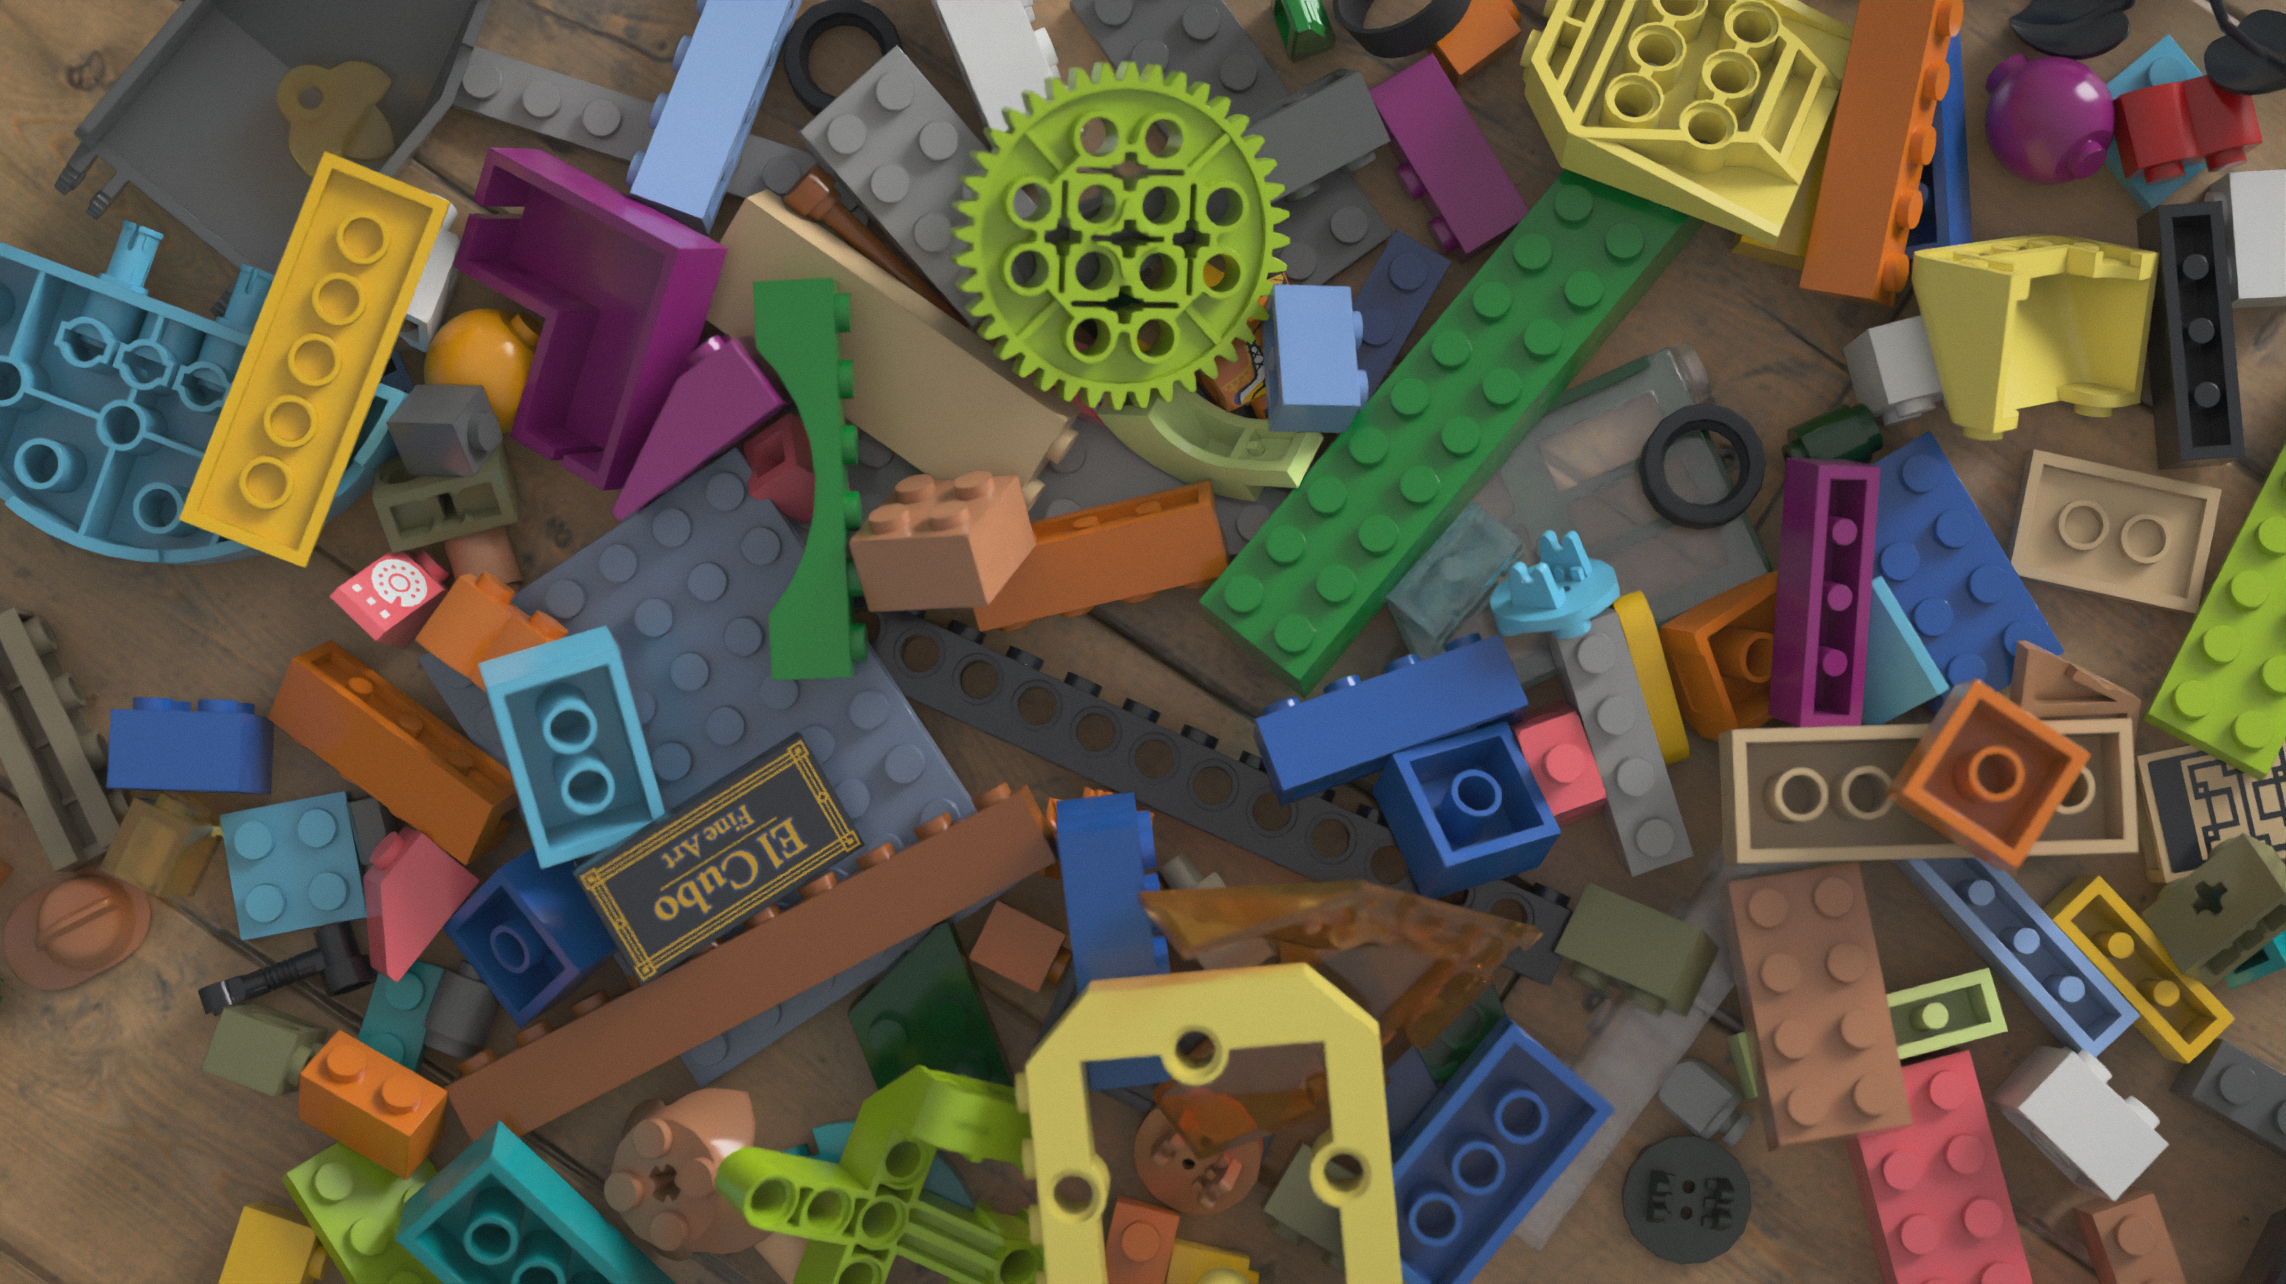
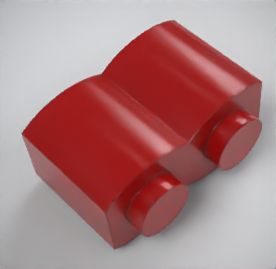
(2183, 126)

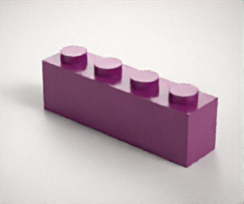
(1823, 592)

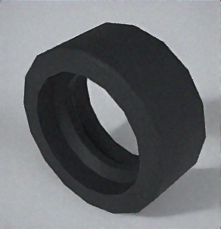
(812, 25)
(1714, 419)

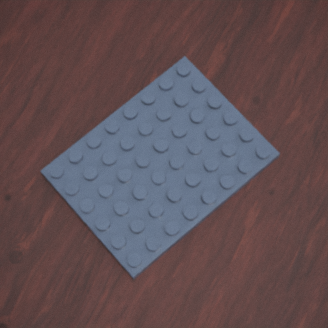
(690, 615)

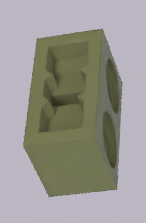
(440, 508)
(262, 1048)

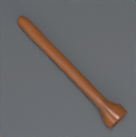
(819, 200)

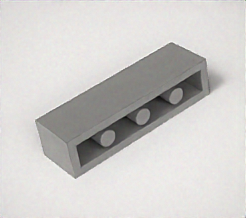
(1613, 712)

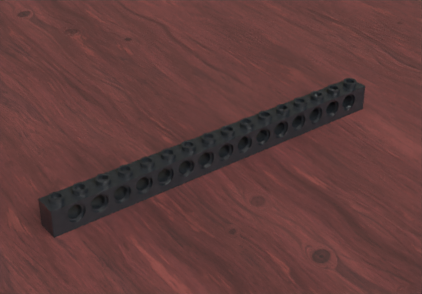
(1174, 792)

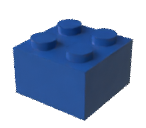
(183, 750)
(1466, 810)
(531, 936)

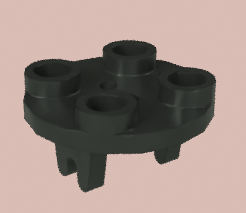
(1656, 1195)

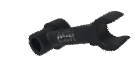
(335, 958)

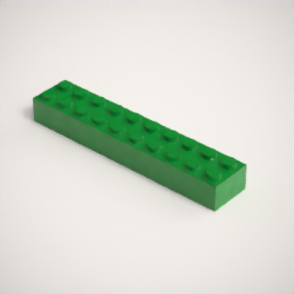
(1442, 425)

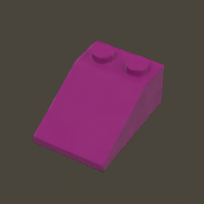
(706, 413)

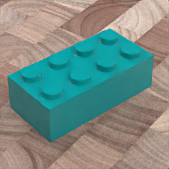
(515, 1221)

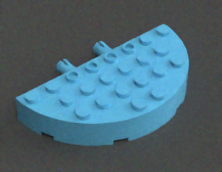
(119, 400)

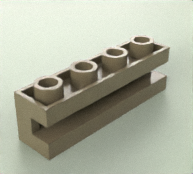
(51, 750)

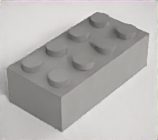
(901, 162)

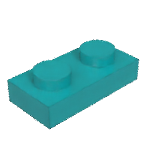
(398, 1013)

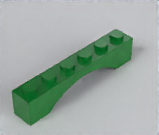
(802, 340)

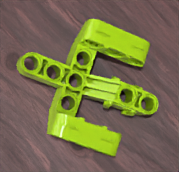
(874, 1198)

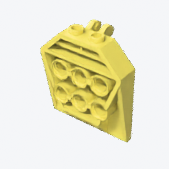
(1761, 136)

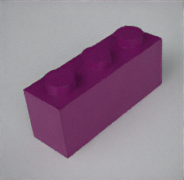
(1446, 161)

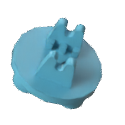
(1556, 593)

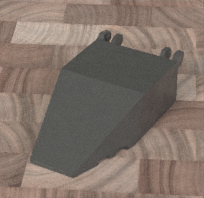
(203, 120)

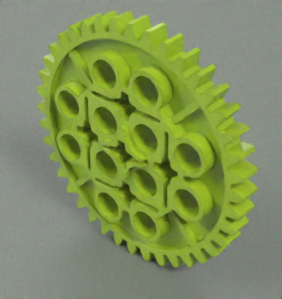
(1045, 150)

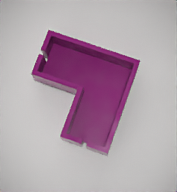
(617, 298)

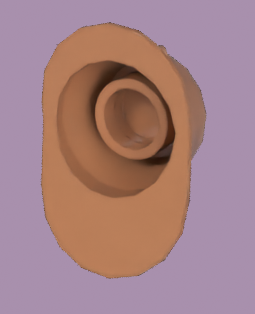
(75, 929)

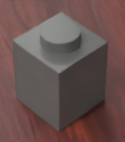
(445, 430)

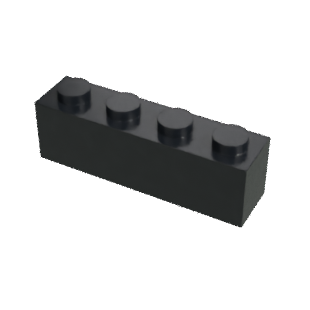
(2192, 338)

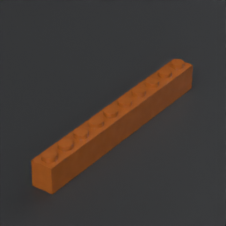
(758, 966)

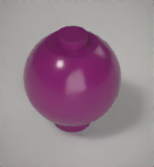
(2048, 119)

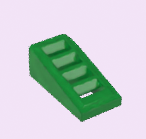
(1303, 27)

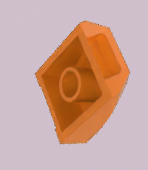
(1724, 658)

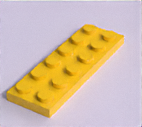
(315, 360)

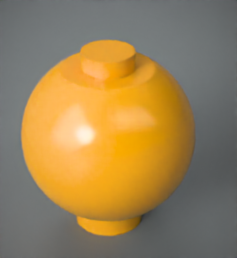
(486, 350)

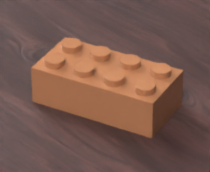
(1814, 1007)

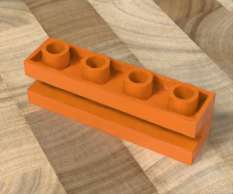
(1113, 555)
(395, 751)

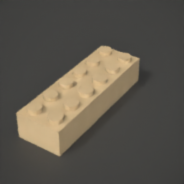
(1824, 788)

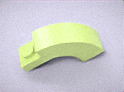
(1208, 443)

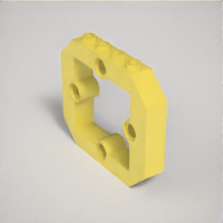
(1235, 1011)

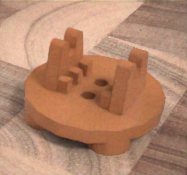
(1196, 1188)

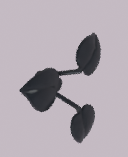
(2241, 62)

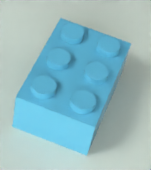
(572, 744)

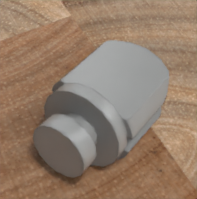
(1704, 1101)

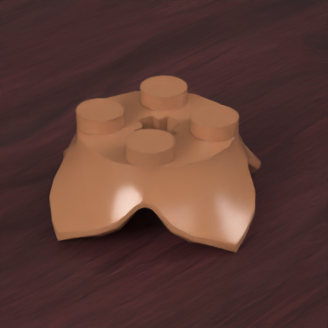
(669, 1172)

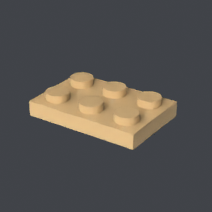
(2113, 532)

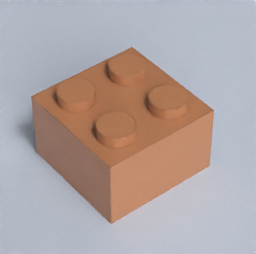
(943, 542)

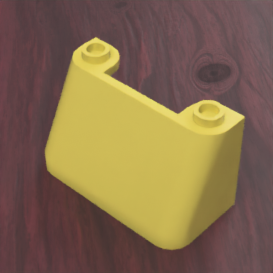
(2035, 325)

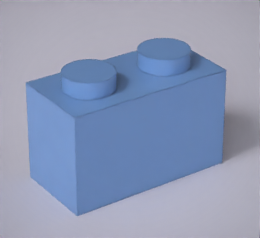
(1312, 359)

